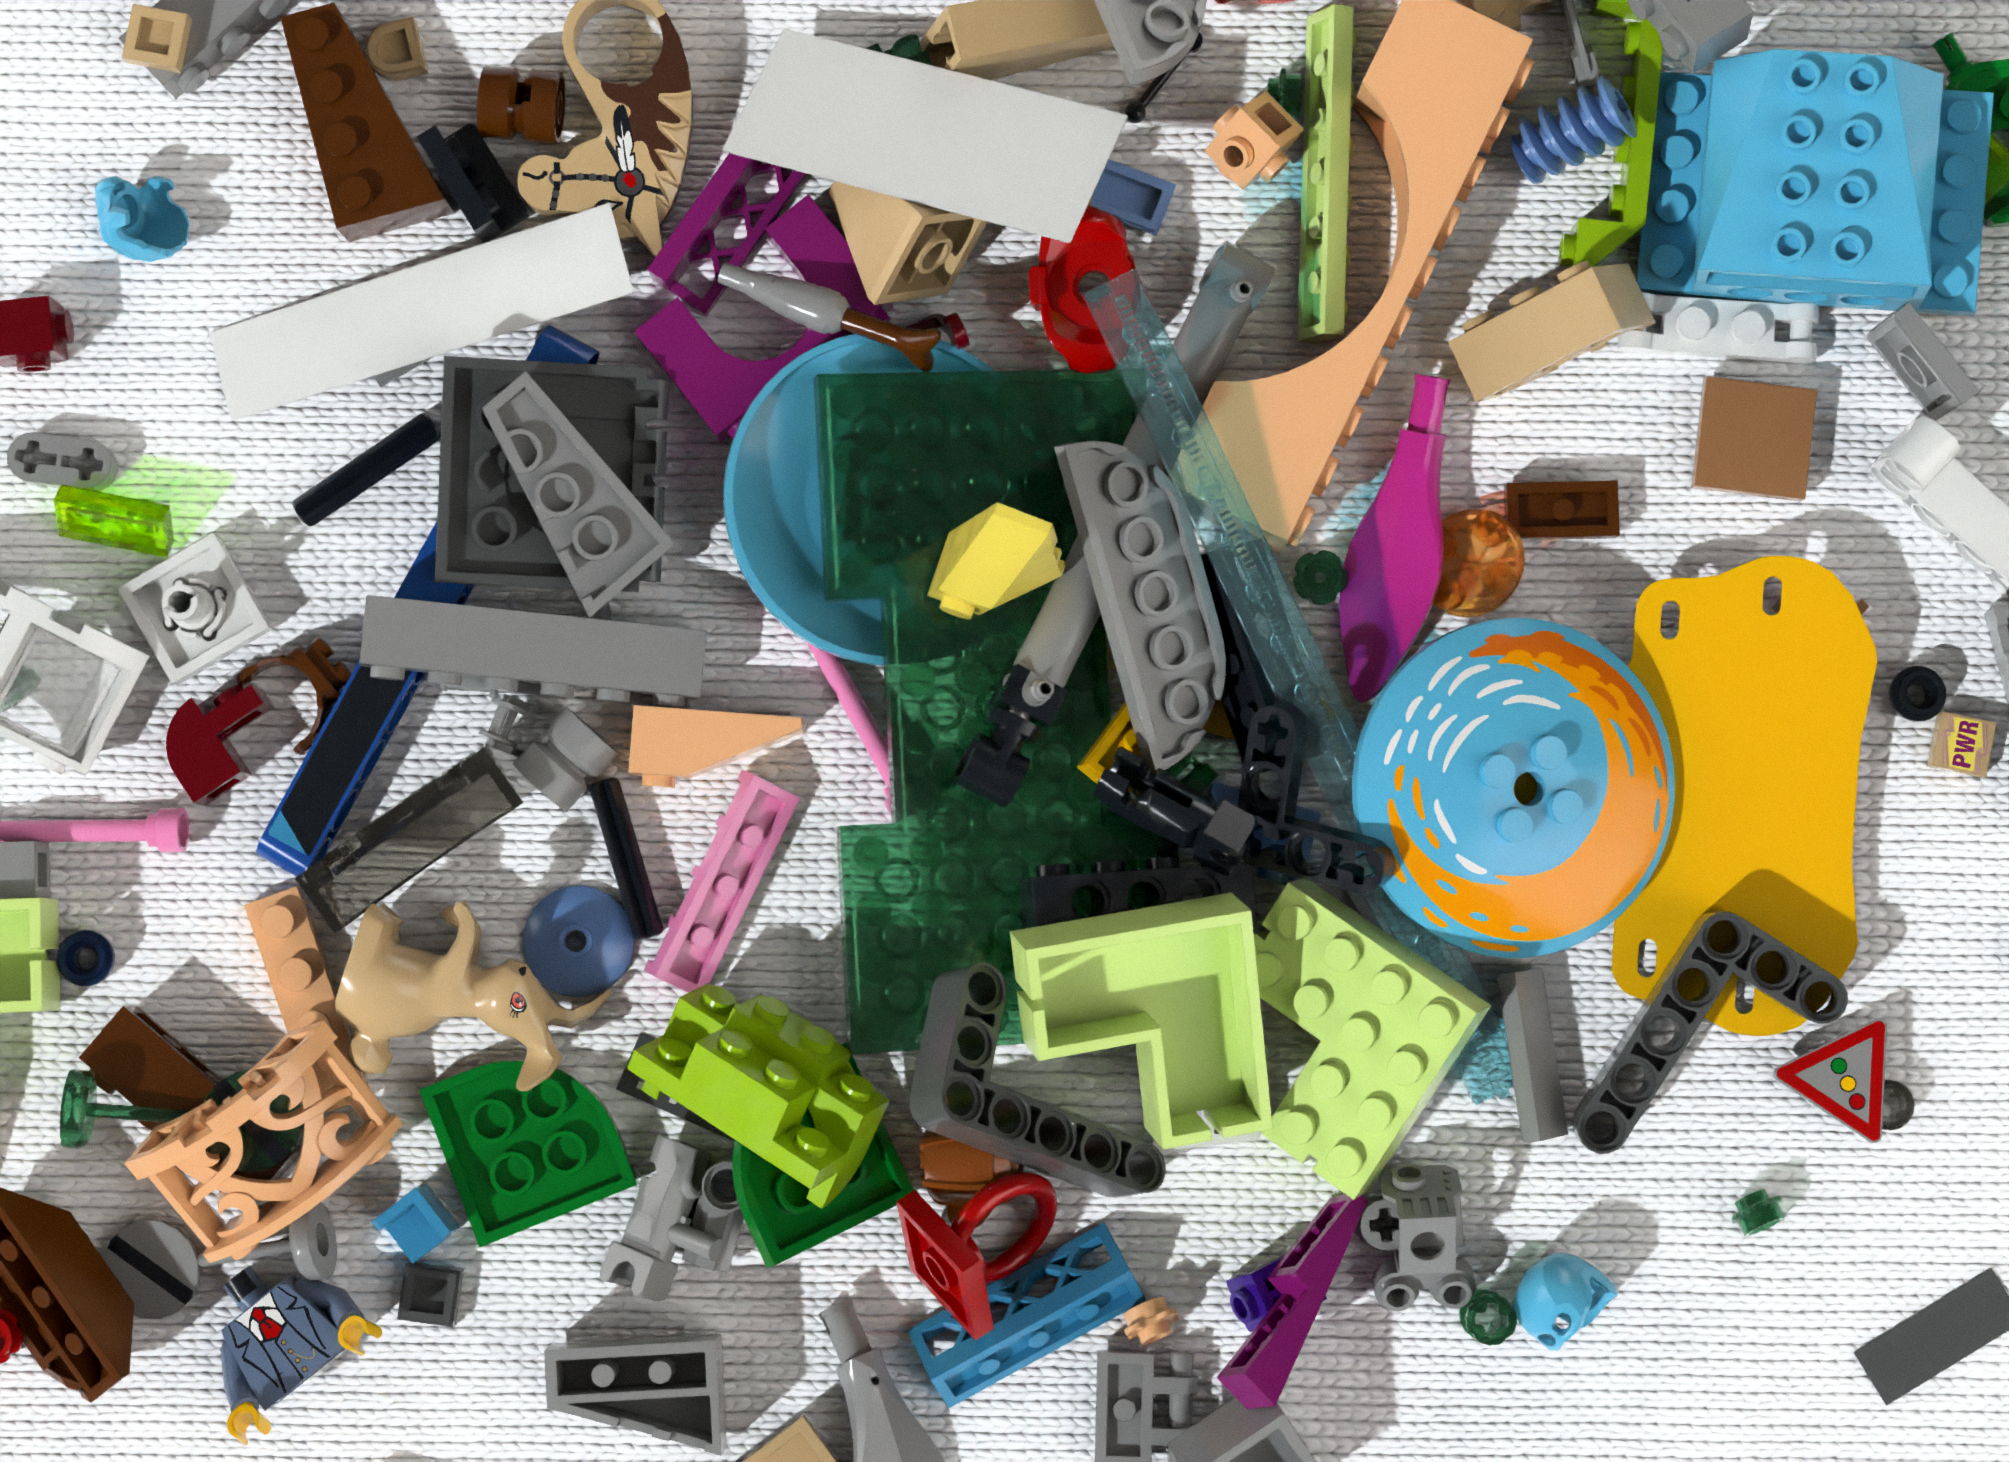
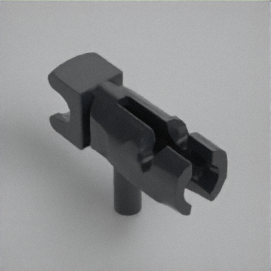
(1175, 812)

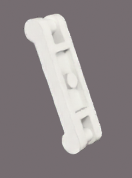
(1726, 330)

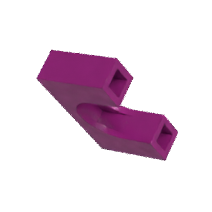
(724, 385)

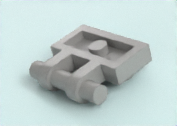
(1126, 1404)

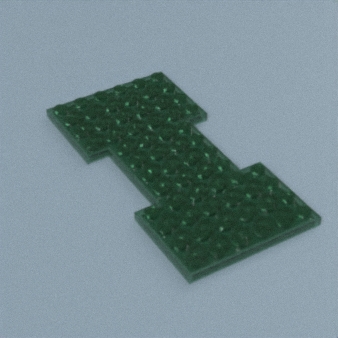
(941, 882)

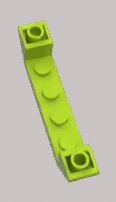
(1600, 239)

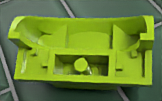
(755, 1075)

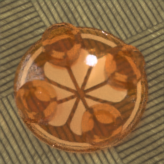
(1479, 563)

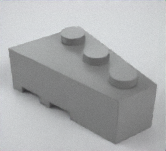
(644, 1384)

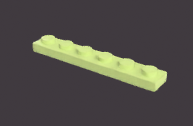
(1326, 174)

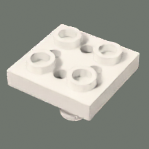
(161, 597)

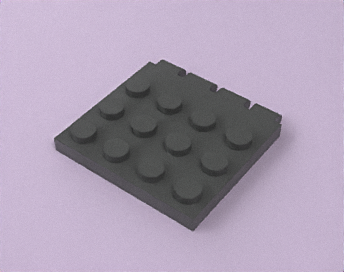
(484, 516)

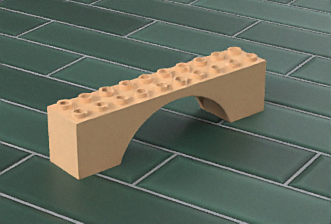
(1431, 109)

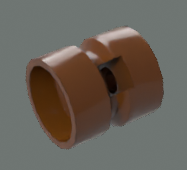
(521, 104)

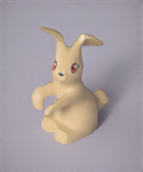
(406, 990)

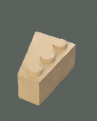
(1549, 328)

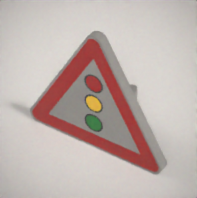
(1844, 1078)

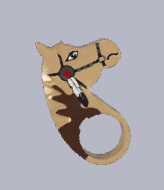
(642, 143)

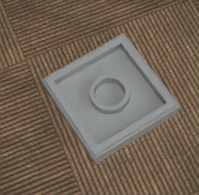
(1922, 363)

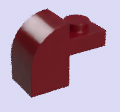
(200, 743)

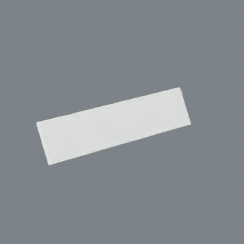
(421, 312)

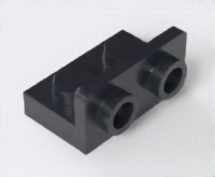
(475, 180)

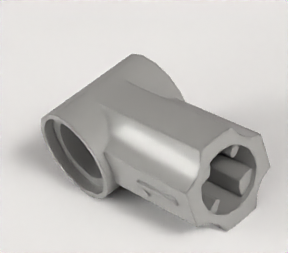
(718, 1217)

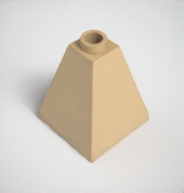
(903, 245)

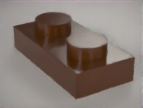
(1563, 509)

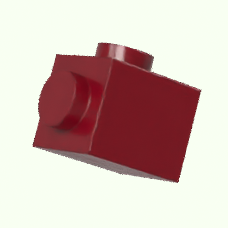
(34, 333)

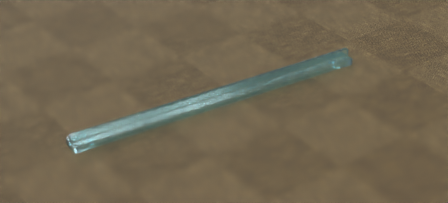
(1268, 613)

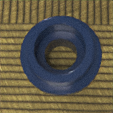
(69, 954)

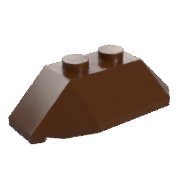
(63, 1296)

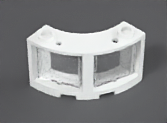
(54, 691)

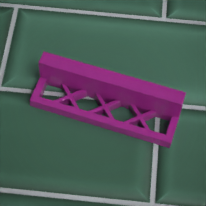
(704, 217)

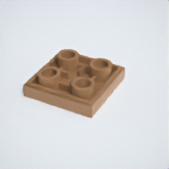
(1754, 438)

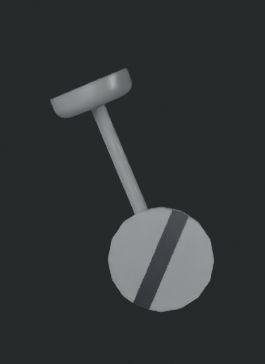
(163, 1266)

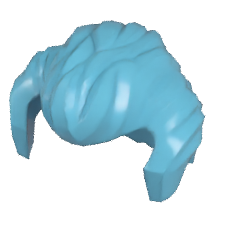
(141, 221)

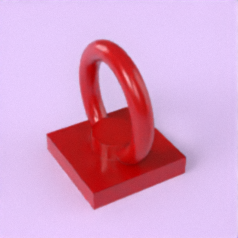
(950, 1260)

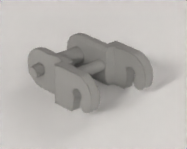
(506, 705)

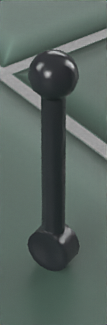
(1136, 110)

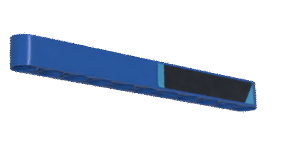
(370, 706)

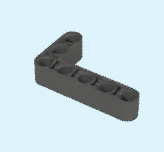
(1688, 1014)
(1068, 1144)

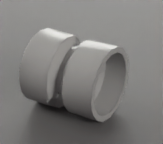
(565, 759)

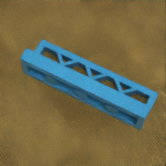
(1031, 1323)

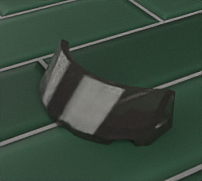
(409, 838)

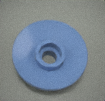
(607, 945)

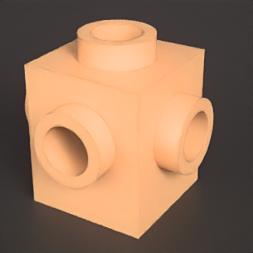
(1253, 140)

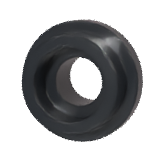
(1933, 689)

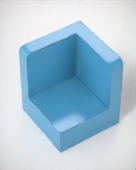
(417, 1222)

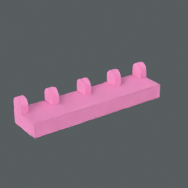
(723, 883)

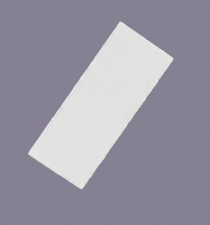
(926, 134)

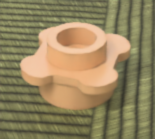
(1150, 1321)

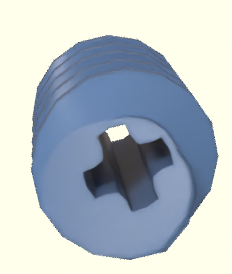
(1572, 131)

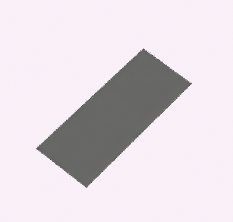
(1936, 1337)

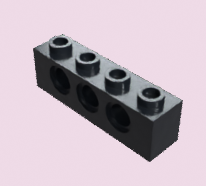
(1049, 894)

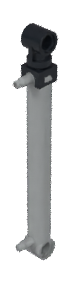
(1034, 685)

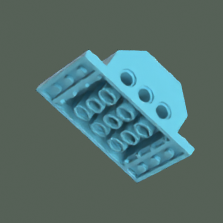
(1817, 184)

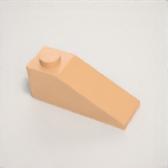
(690, 742)

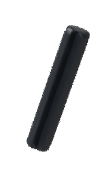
(366, 469)
(626, 858)

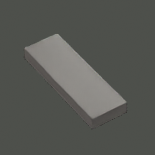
(1532, 1055)

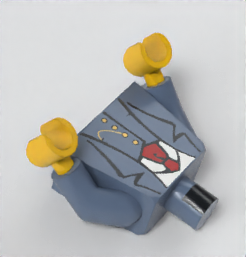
(282, 1342)

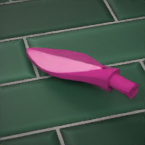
(1396, 550)

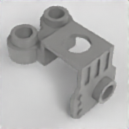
(1423, 1205)

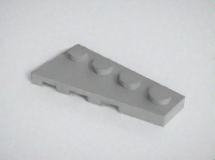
(580, 502)

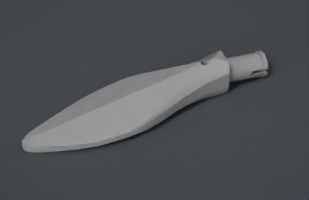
(878, 1415)

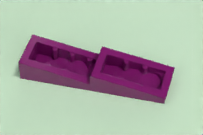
(1303, 1278)

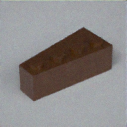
(361, 143)

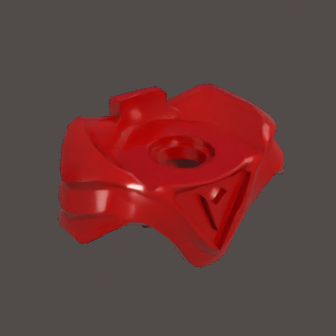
(1054, 285)

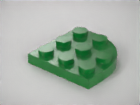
(525, 1152)
(787, 1222)

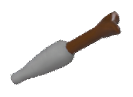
(829, 312)

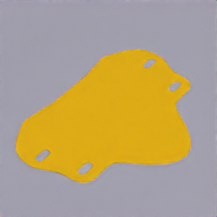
(1765, 776)

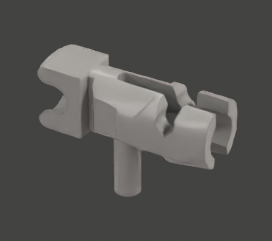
(661, 1223)

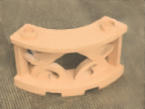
(287, 1071)

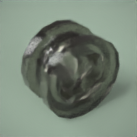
(1900, 1116)

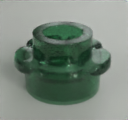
(1287, 91)
(1326, 563)
(1757, 1212)

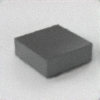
(430, 1294)

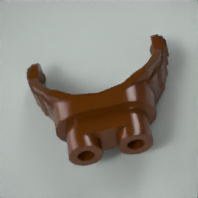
(322, 673)

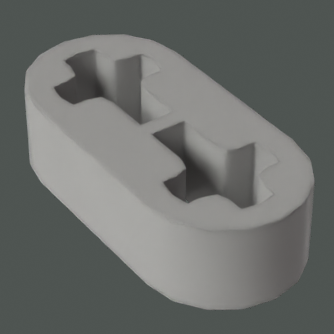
(64, 450)

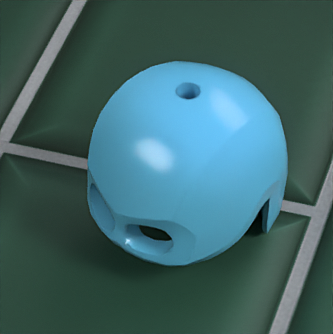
(1561, 1288)

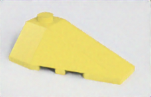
(995, 561)

